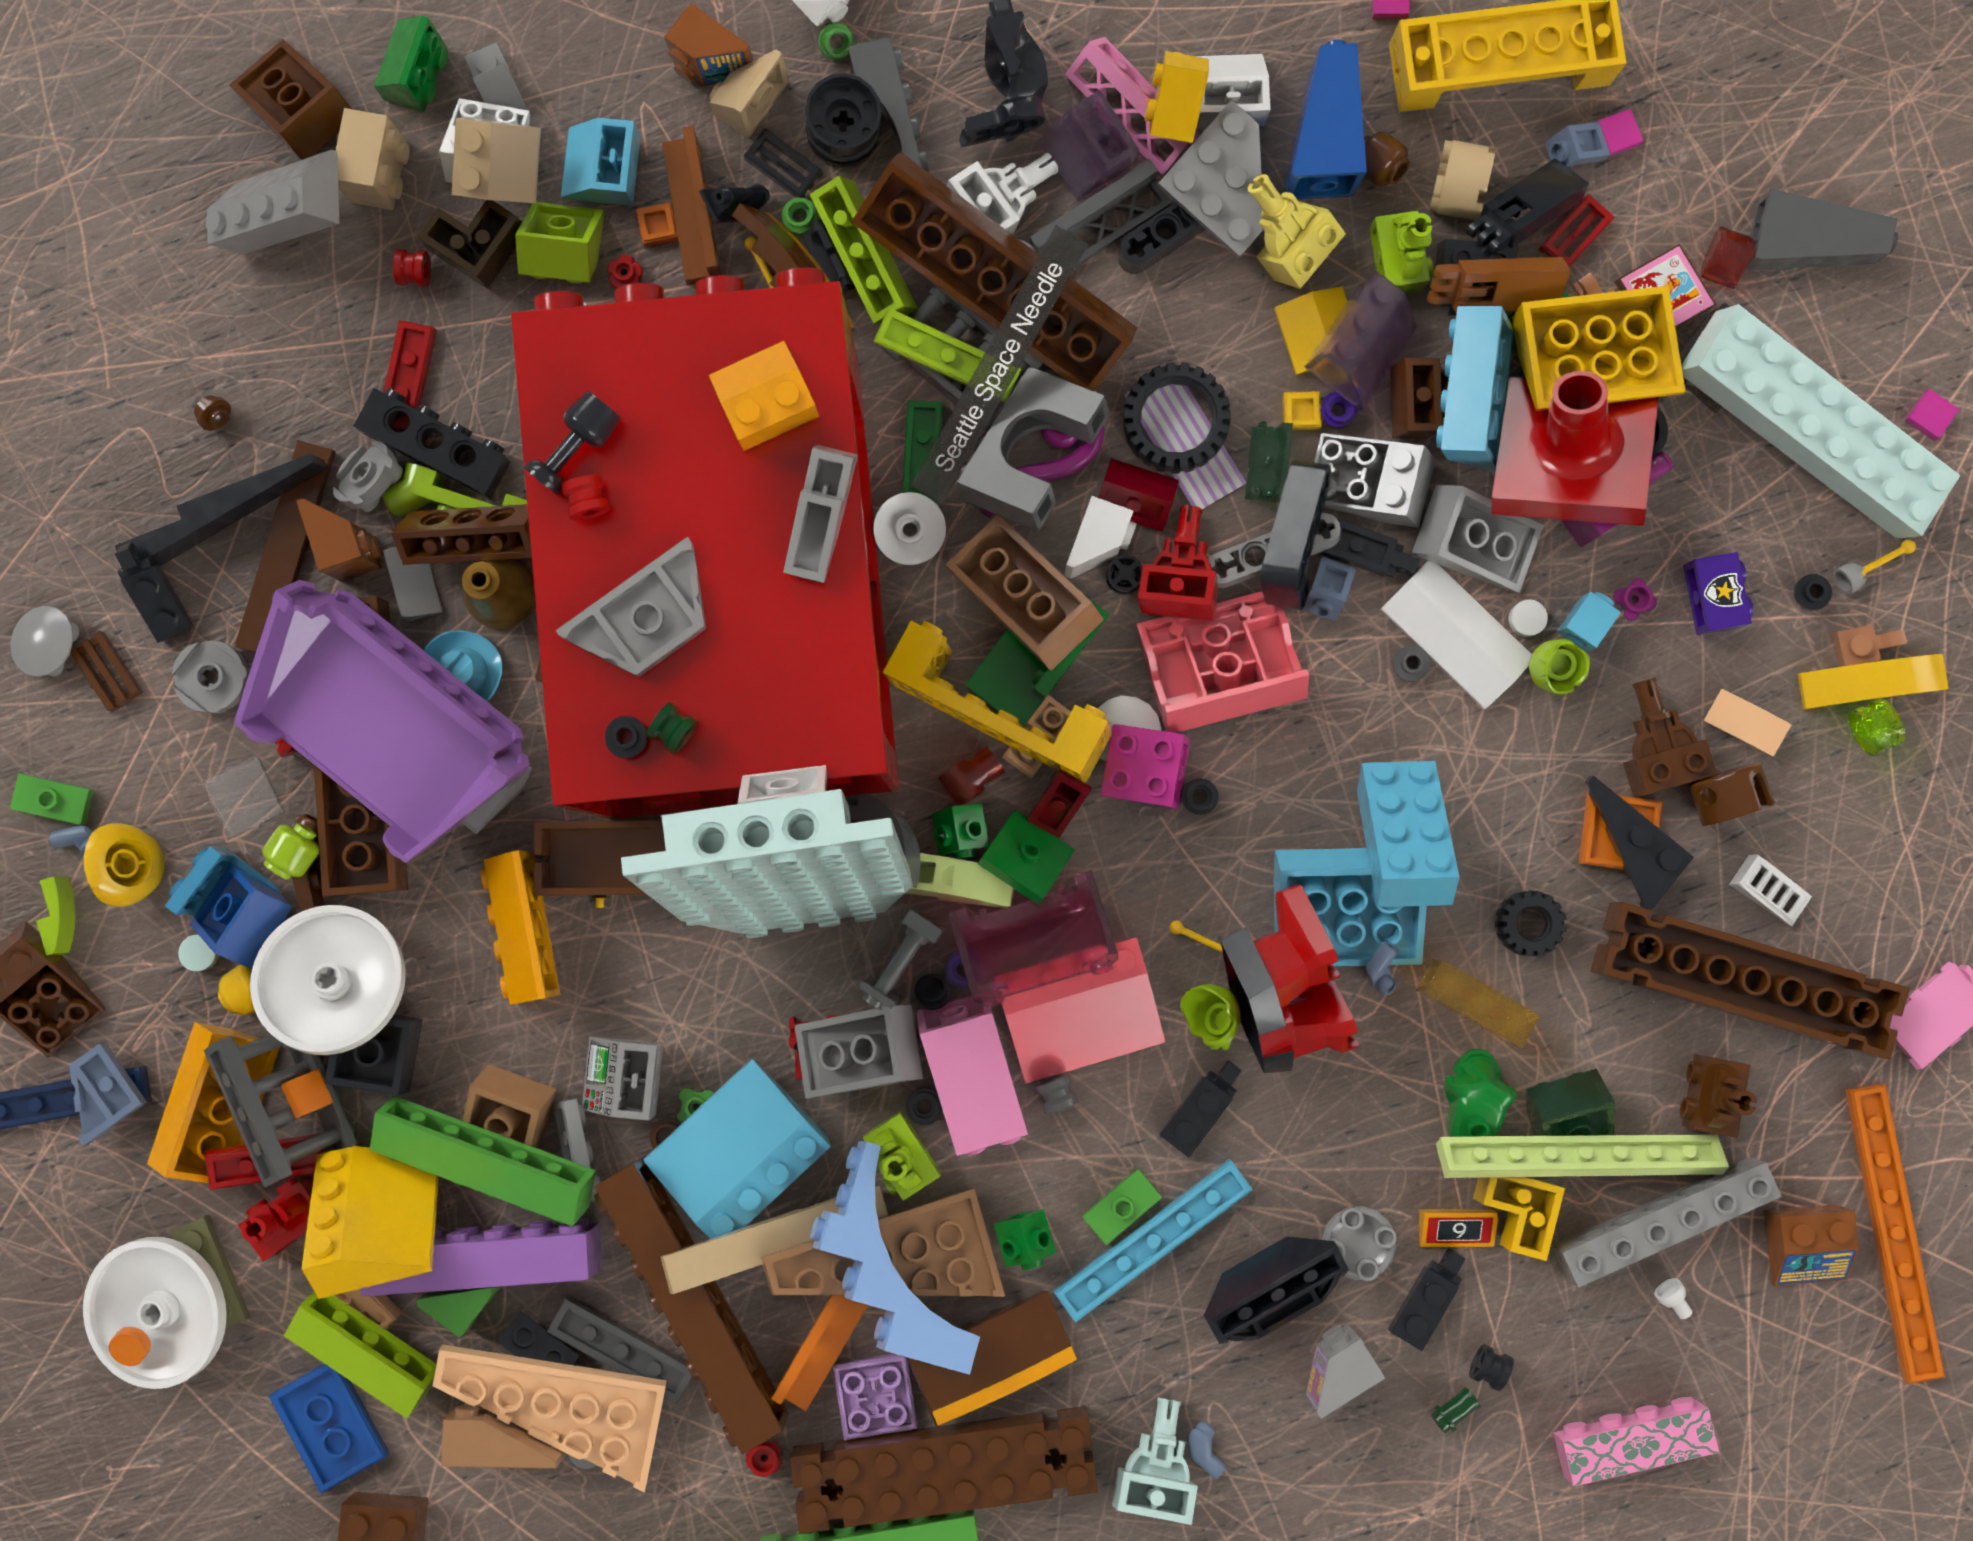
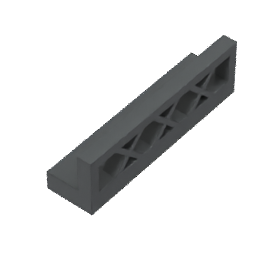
(1104, 202)

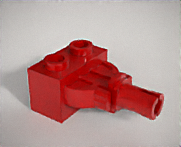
(1181, 580)
(280, 1222)

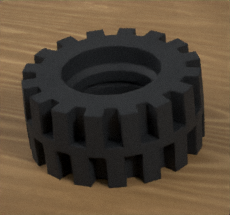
(1553, 927)

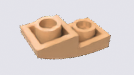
(1049, 718)
(1747, 722)

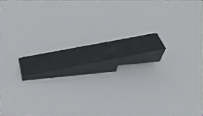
(222, 508)

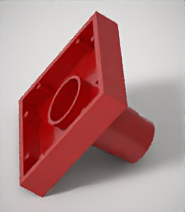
(1577, 457)

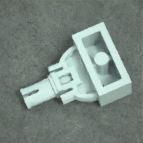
(1157, 1478)

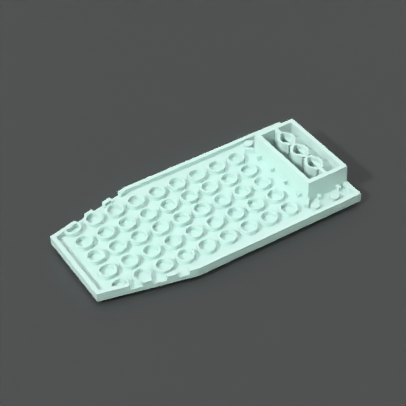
(773, 865)

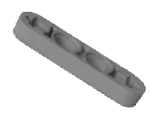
(1261, 542)

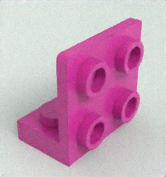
(1146, 766)

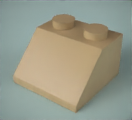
(495, 160)

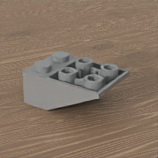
(1376, 478)

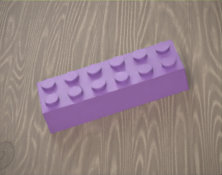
(505, 1258)

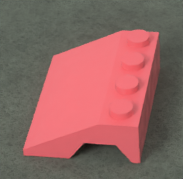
(1223, 665)
(1085, 1018)

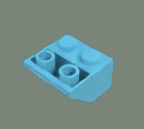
(601, 162)

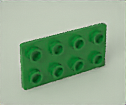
(1016, 679)

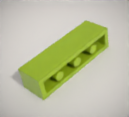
(864, 258)
(362, 1352)

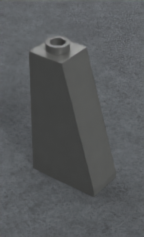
(1817, 233)

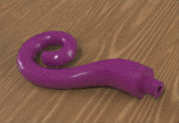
(1062, 467)

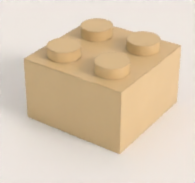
(370, 159)

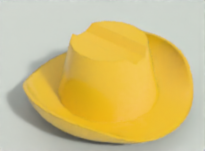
(122, 864)

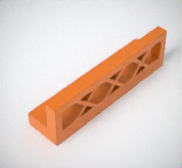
(819, 1351)

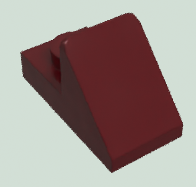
(1059, 803)

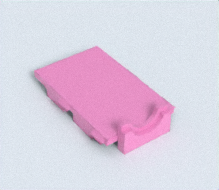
(1936, 1015)

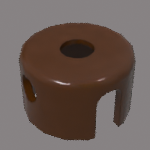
(1731, 794)

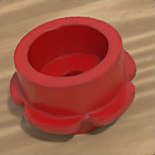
(624, 262)
(771, 1465)

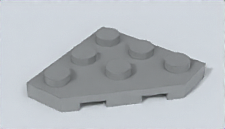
(1215, 179)

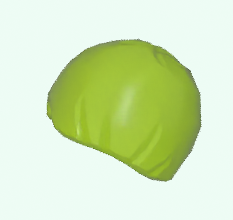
(1558, 666)
(1212, 1014)

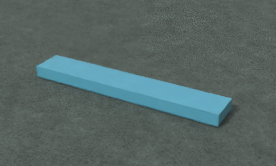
(1152, 1240)

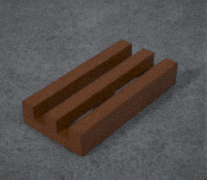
(89, 646)

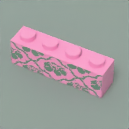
(1635, 1441)

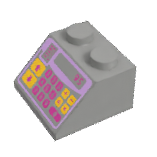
(1340, 1370)

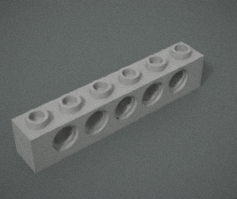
(1665, 1221)

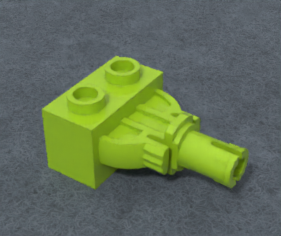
(1400, 249)
(902, 1156)

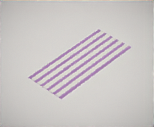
(1179, 424)

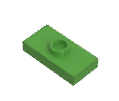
(51, 799)
(1121, 1206)

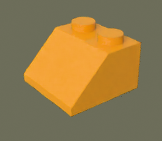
(764, 395)

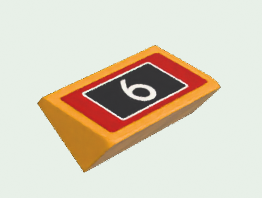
(1457, 1227)

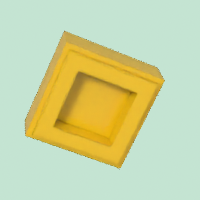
(1302, 410)

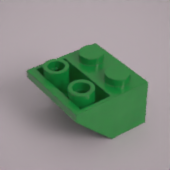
(412, 64)

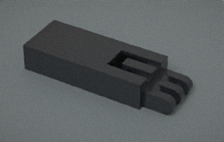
(1546, 192)

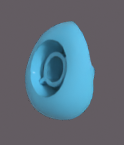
(470, 659)

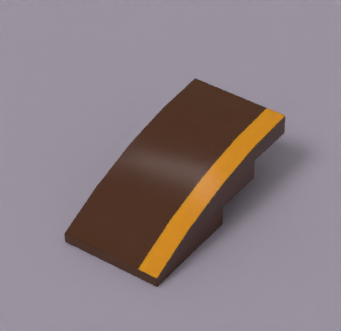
(776, 243)
(1012, 1352)

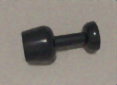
(590, 423)

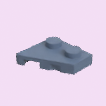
(102, 1092)

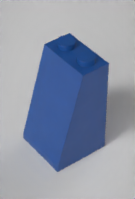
(1329, 138)

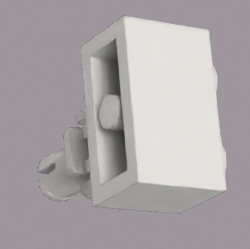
(1002, 192)

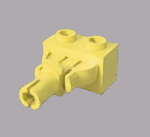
(1295, 234)

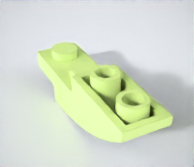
(961, 882)

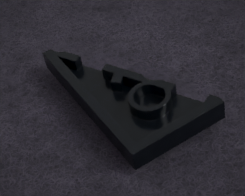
(1647, 853)

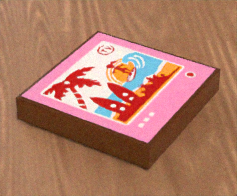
(1674, 270)

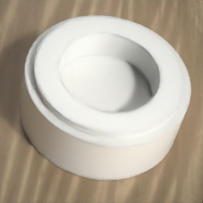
(1527, 618)

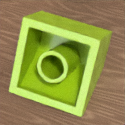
(559, 242)

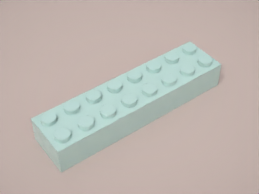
(1818, 422)

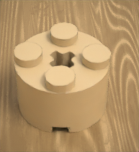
(1462, 179)

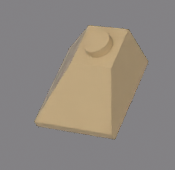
(749, 93)

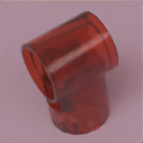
(968, 778)

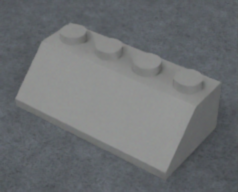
(276, 206)

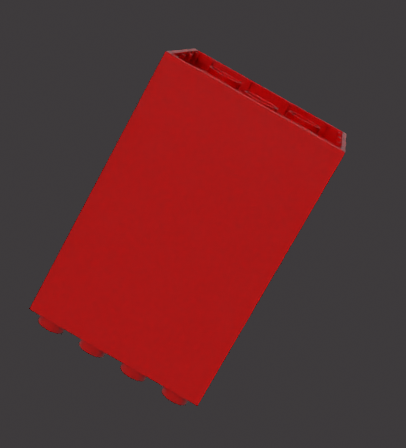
(785, 660)

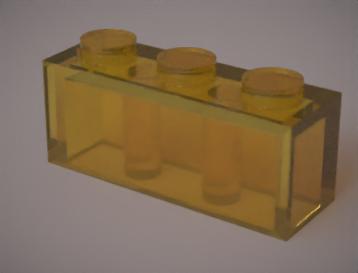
(1477, 1003)

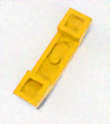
(1873, 681)

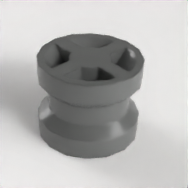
(1056, 1094)

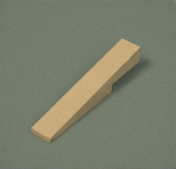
(746, 1246)

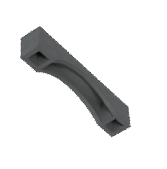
(880, 67)

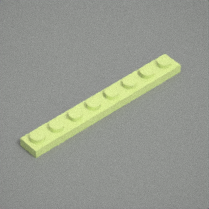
(1581, 1156)

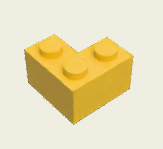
(1531, 1213)

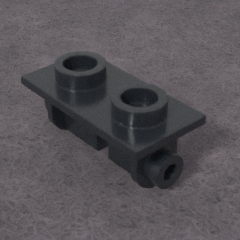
(724, 200)
(826, 255)
(532, 1341)

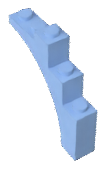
(855, 1233)

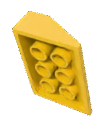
(1616, 335)
(367, 1221)

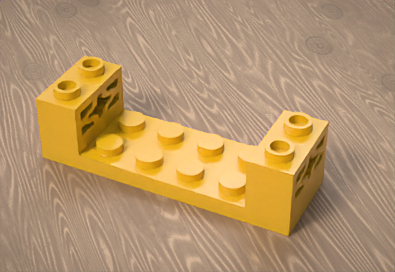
(1506, 48)
(917, 669)

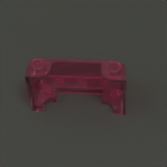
(1034, 942)

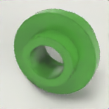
(842, 50)
(795, 206)

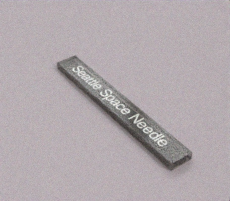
(1000, 363)

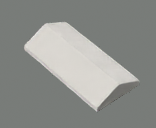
(1457, 634)

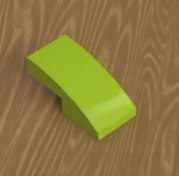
(59, 927)

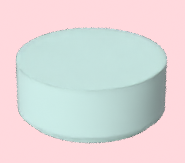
(196, 954)

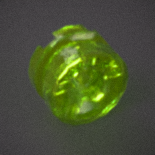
(1876, 727)

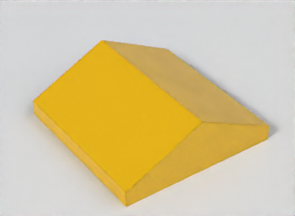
(1307, 321)

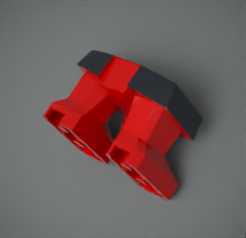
(1276, 970)

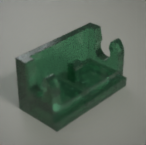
(1268, 461)

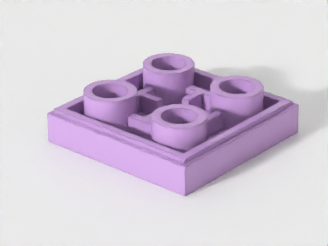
(875, 1396)

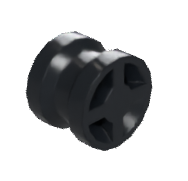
(1129, 570)
(1491, 1367)

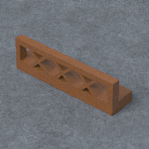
(692, 219)

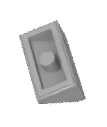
(413, 587)

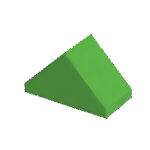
(457, 1308)

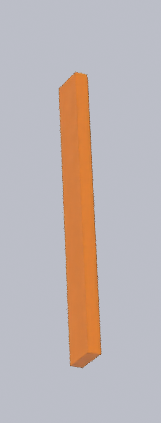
(1895, 1233)

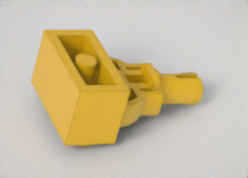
(1178, 96)

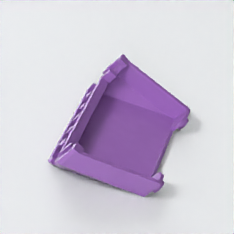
(376, 716)

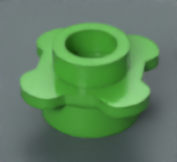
(688, 1100)

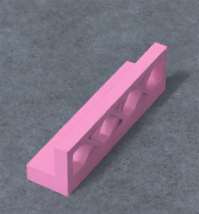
(1133, 90)

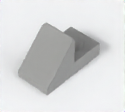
(494, 77)

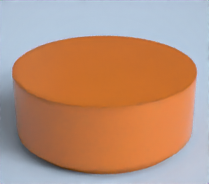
(130, 1346)

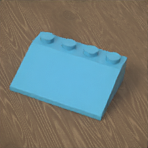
(1345, 903)
(737, 1152)

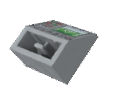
(622, 1077)

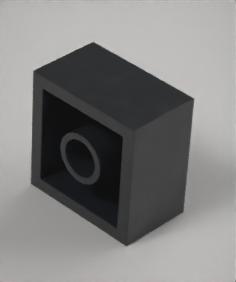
(383, 1062)

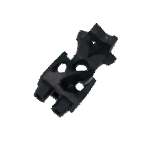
(1017, 72)

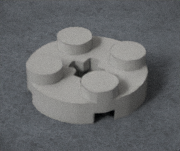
(367, 476)
(190, 679)

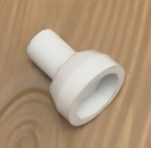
(1672, 1294)

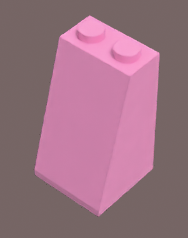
(971, 1075)

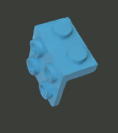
(209, 864)

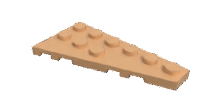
(572, 1408)

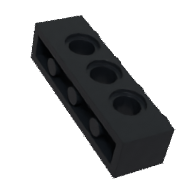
(378, 421)

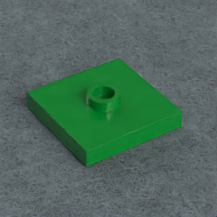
(1026, 857)

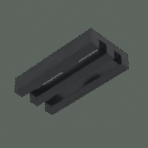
(806, 182)

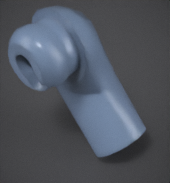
(71, 836)

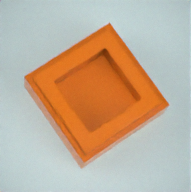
(657, 224)
(307, 1093)

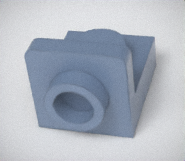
(1578, 144)
(1329, 589)

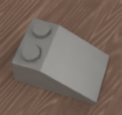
(1473, 542)
(858, 1051)

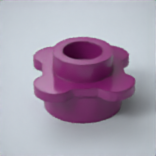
(1645, 597)

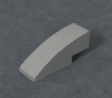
(820, 512)

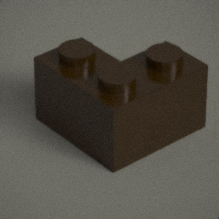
(476, 249)

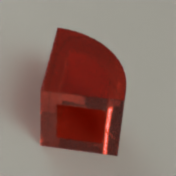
(1727, 257)

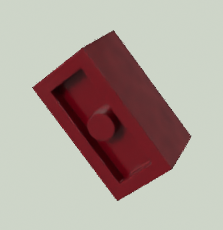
(1139, 490)

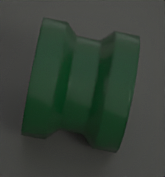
(672, 728)

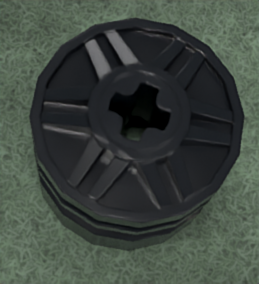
(843, 100)

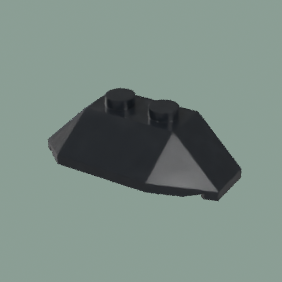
(1273, 1288)

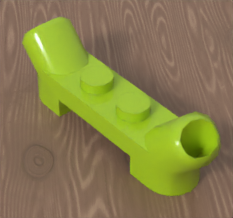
(424, 487)

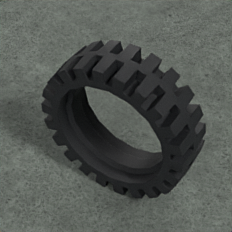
(1176, 375)

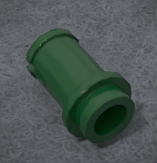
(1455, 1410)

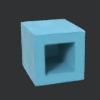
(1589, 620)

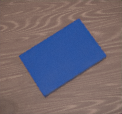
(329, 1426)

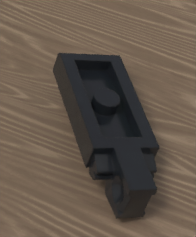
(1370, 551)
(152, 594)
(1201, 1109)
(1428, 1300)

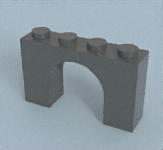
(1034, 404)

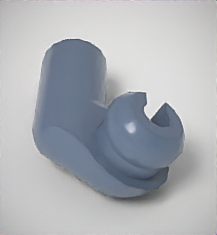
(1378, 968)
(1201, 1450)

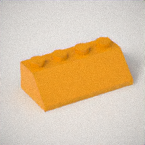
(520, 927)
(196, 1109)

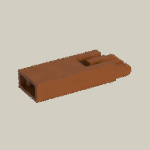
(1516, 280)

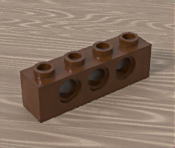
(463, 535)

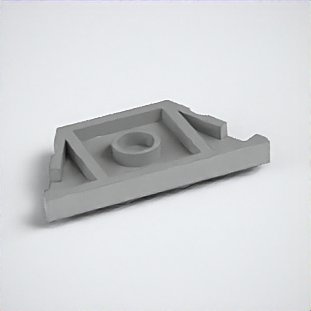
(645, 614)

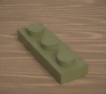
(203, 1239)

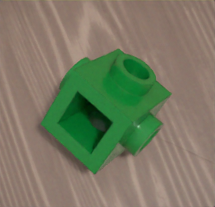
(960, 831)
(1025, 1239)

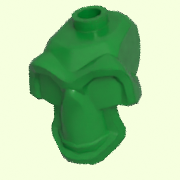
(1476, 1096)

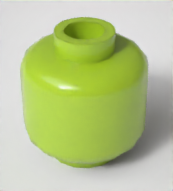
(290, 850)

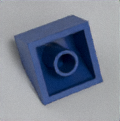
(239, 915)

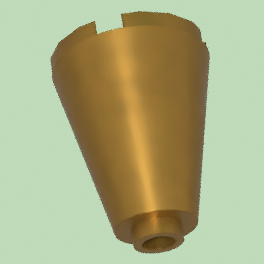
(498, 592)

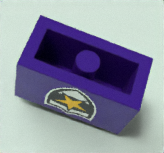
(1718, 593)

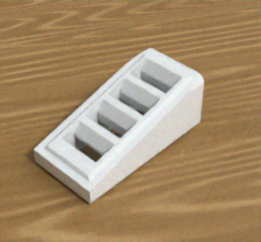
(1747, 873)

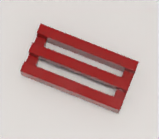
(1597, 209)

